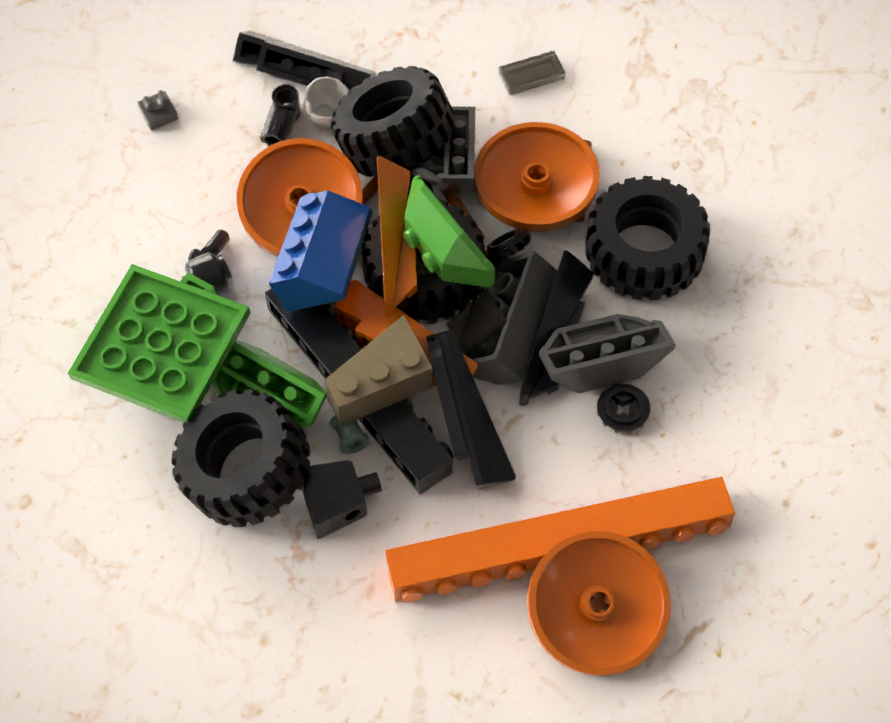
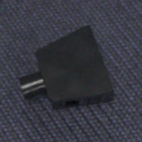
(337, 495)

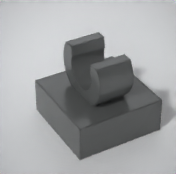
(157, 110)

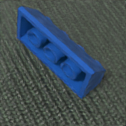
(320, 250)

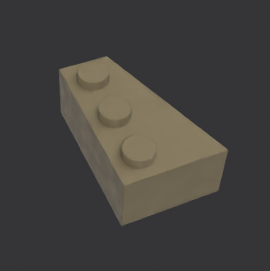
(380, 374)

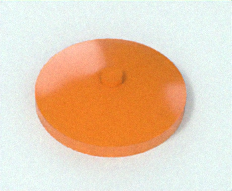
(282, 175)
(536, 176)
(598, 603)

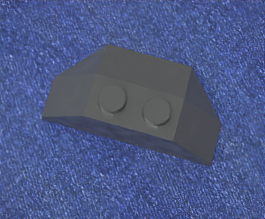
(455, 162)
(605, 351)

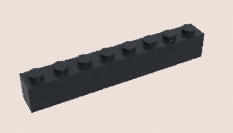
(396, 427)

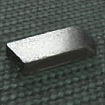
(531, 72)

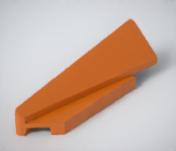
(397, 255)
(365, 314)

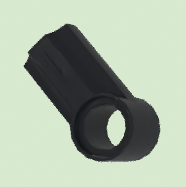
(281, 117)

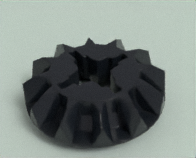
(507, 245)
(623, 395)

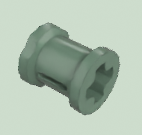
(350, 436)

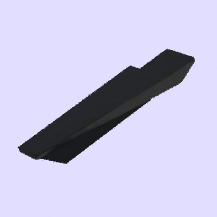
(295, 62)
(562, 310)
(466, 415)

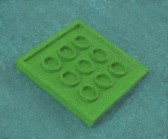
(159, 343)

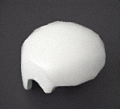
(322, 98)

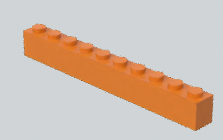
(519, 546)

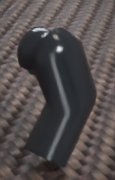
(214, 245)

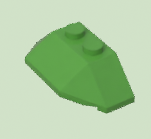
(443, 241)
(258, 370)

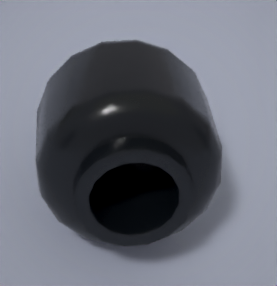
(210, 269)

